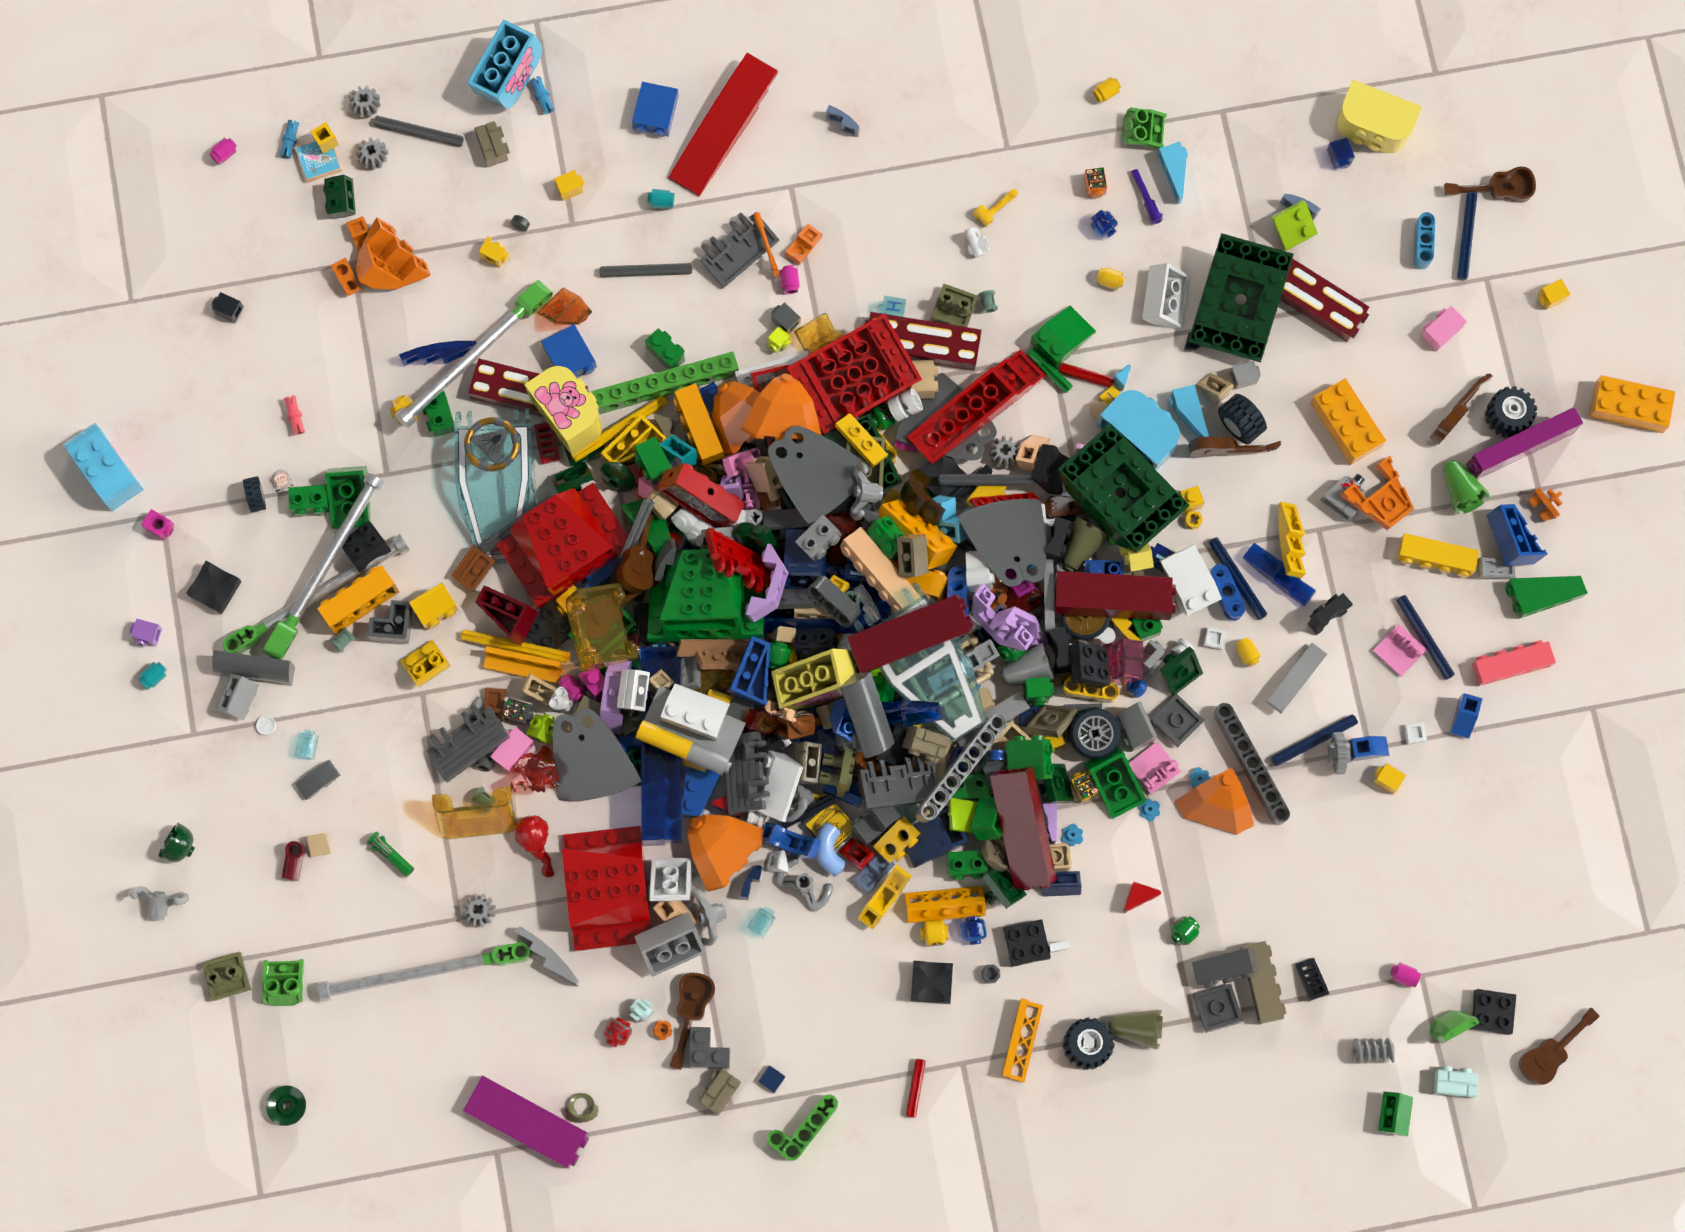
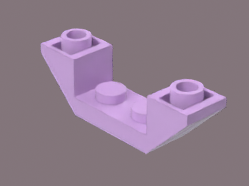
(761, 607)
(984, 614)
(1013, 617)
(609, 712)

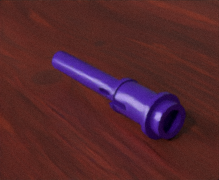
(1150, 205)

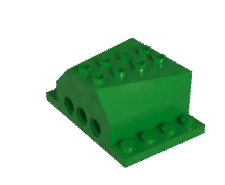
(700, 602)

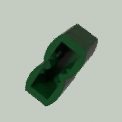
(755, 537)

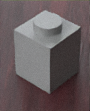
(1245, 375)

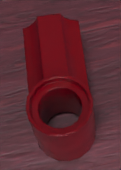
(293, 864)

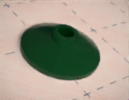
(617, 476)
(277, 1100)

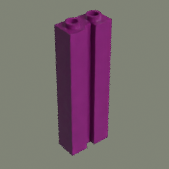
(1524, 443)
(526, 1122)

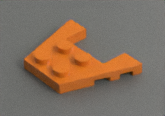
(1388, 503)

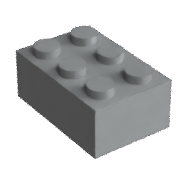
(670, 944)

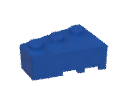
(1513, 537)
(752, 673)
(698, 791)

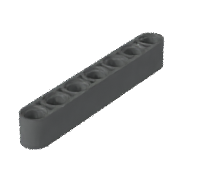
(1251, 773)

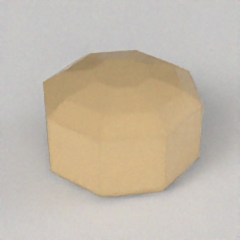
(1097, 408)

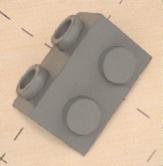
(1156, 653)

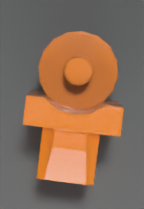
(1539, 497)

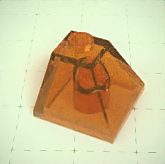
(565, 309)

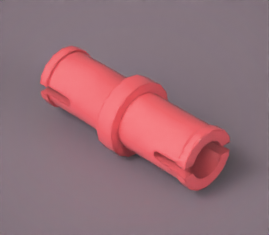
(294, 415)

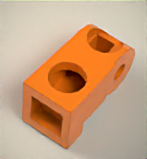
(346, 276)

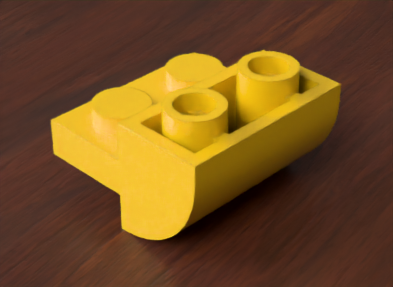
(425, 663)

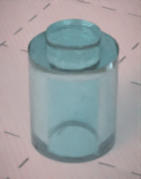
(306, 745)
(762, 921)

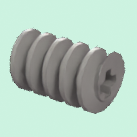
(1373, 1049)

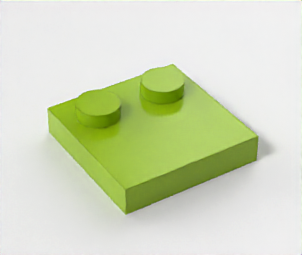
(1294, 225)

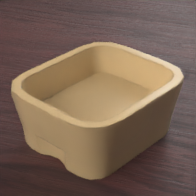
(1061, 857)

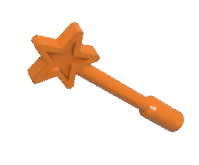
(760, 225)

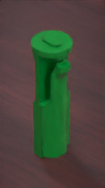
(393, 857)

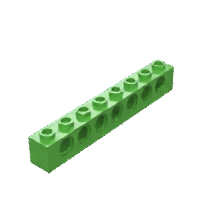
(665, 382)

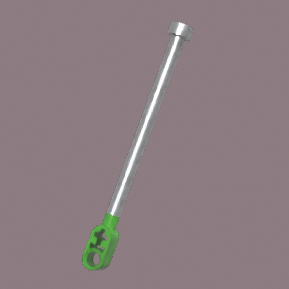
(527, 303)
(397, 546)
(285, 631)
(328, 990)

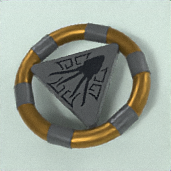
(491, 444)

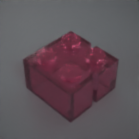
(1123, 670)

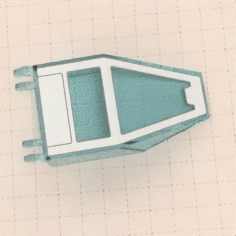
(937, 675)

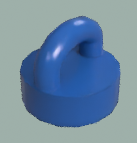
(1137, 688)

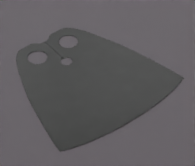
(946, 392)
(820, 477)
(1007, 531)
(590, 766)

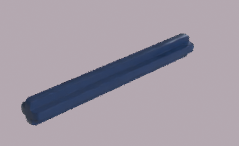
(1467, 236)
(1238, 578)
(1425, 637)
(1313, 740)

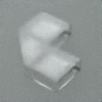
(869, 605)

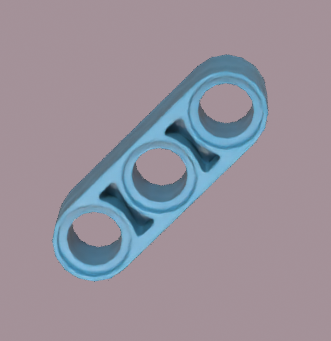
(1428, 233)

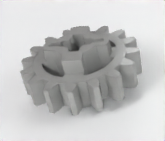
(1339, 753)

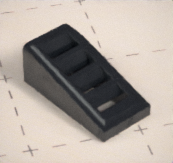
(1321, 983)

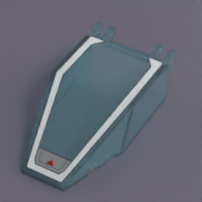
(494, 497)

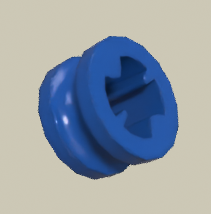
(997, 754)

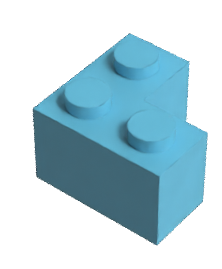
(949, 522)

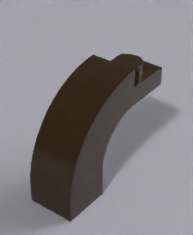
(917, 500)

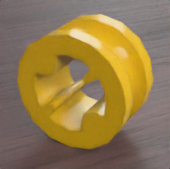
(1198, 523)

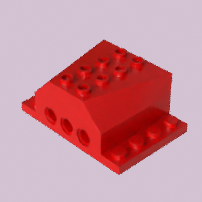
(855, 372)
(563, 542)
(606, 887)

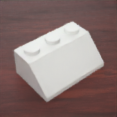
(1166, 296)
(694, 711)
(783, 779)

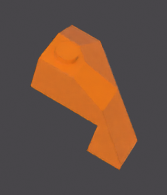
(387, 260)
(779, 407)
(730, 411)
(1218, 804)
(721, 847)

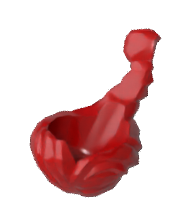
(532, 836)

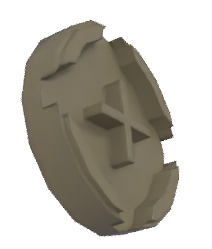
(995, 854)

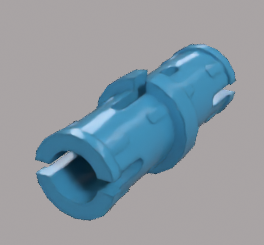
(542, 95)
(289, 139)

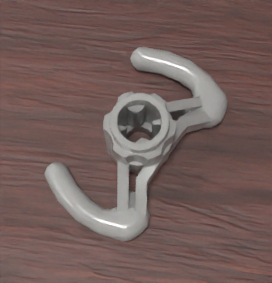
(864, 492)
(802, 799)
(158, 902)
(813, 905)
(708, 915)

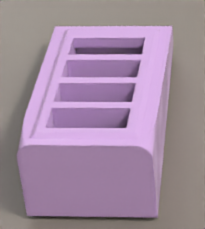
(1051, 813)

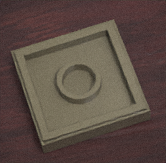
(1051, 721)

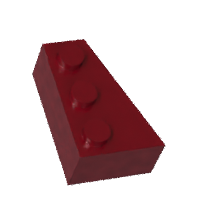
(508, 613)

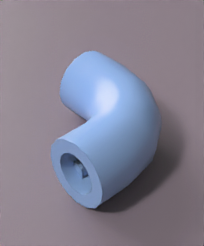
(826, 854)

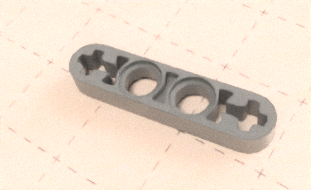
(1048, 580)

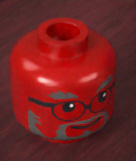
(617, 1032)

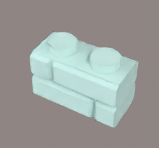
(1455, 1083)

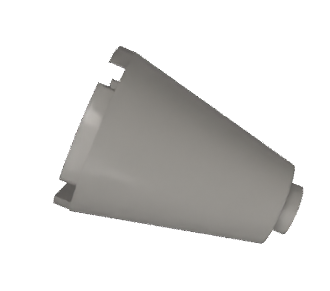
(1031, 664)

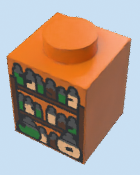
(1095, 182)

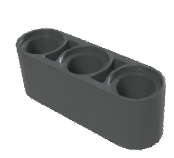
(833, 601)

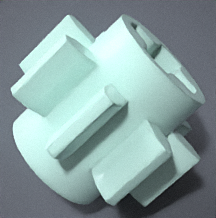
(641, 1010)

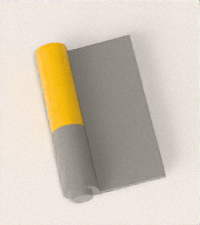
(687, 744)

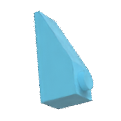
(1174, 166)
(1188, 409)

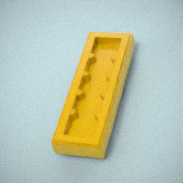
(861, 440)

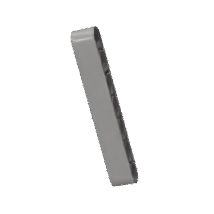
(954, 774)

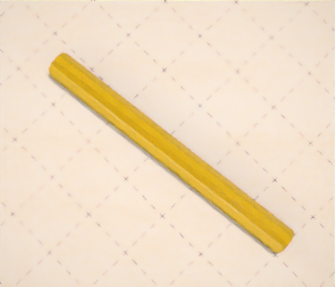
(619, 427)
(508, 644)

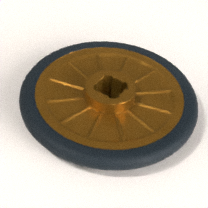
(1083, 627)

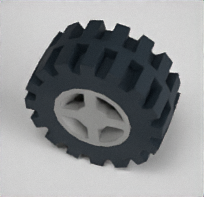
(254, 494)

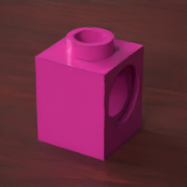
(152, 519)

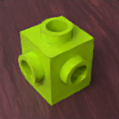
(541, 728)

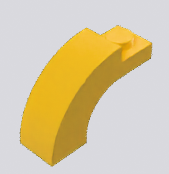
(885, 897)

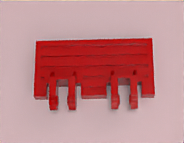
(732, 556)

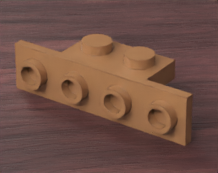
(713, 652)

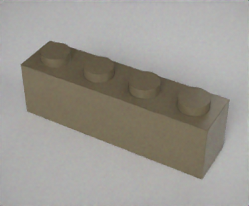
(1264, 987)

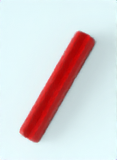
(1086, 375)
(915, 1088)

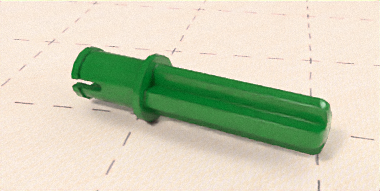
(1043, 364)

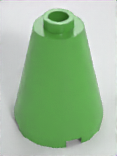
(1463, 487)

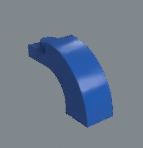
(790, 842)

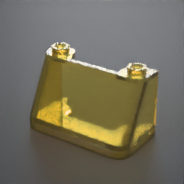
(599, 627)
(476, 820)

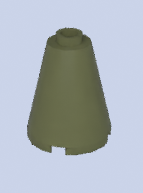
(1082, 544)
(1138, 1027)

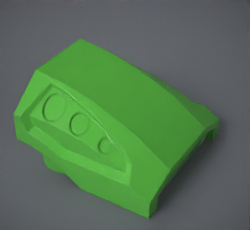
(1143, 127)
(282, 982)
(1451, 1024)

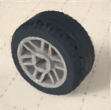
(1082, 738)

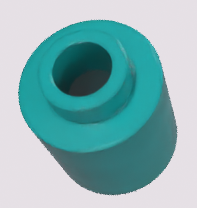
(661, 198)
(152, 675)

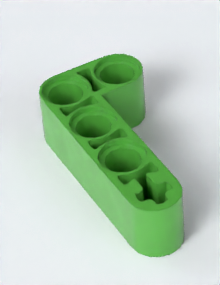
(806, 1125)

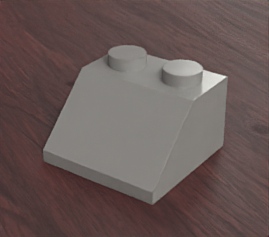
(1136, 727)

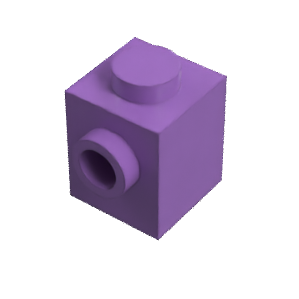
(145, 632)

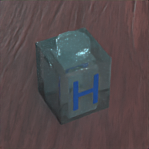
(892, 306)

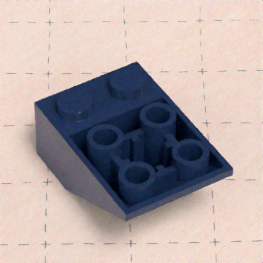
(800, 567)
(934, 839)

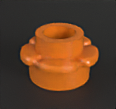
(657, 1030)

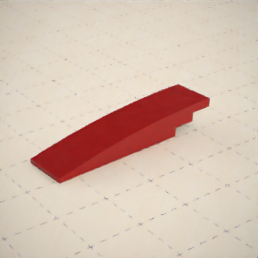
(723, 124)
(976, 406)

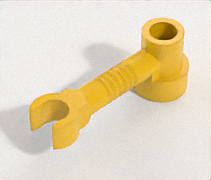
(985, 215)

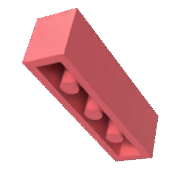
(1513, 663)

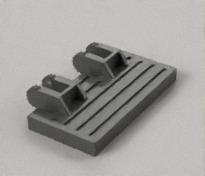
(740, 251)
(469, 744)
(745, 775)
(900, 786)

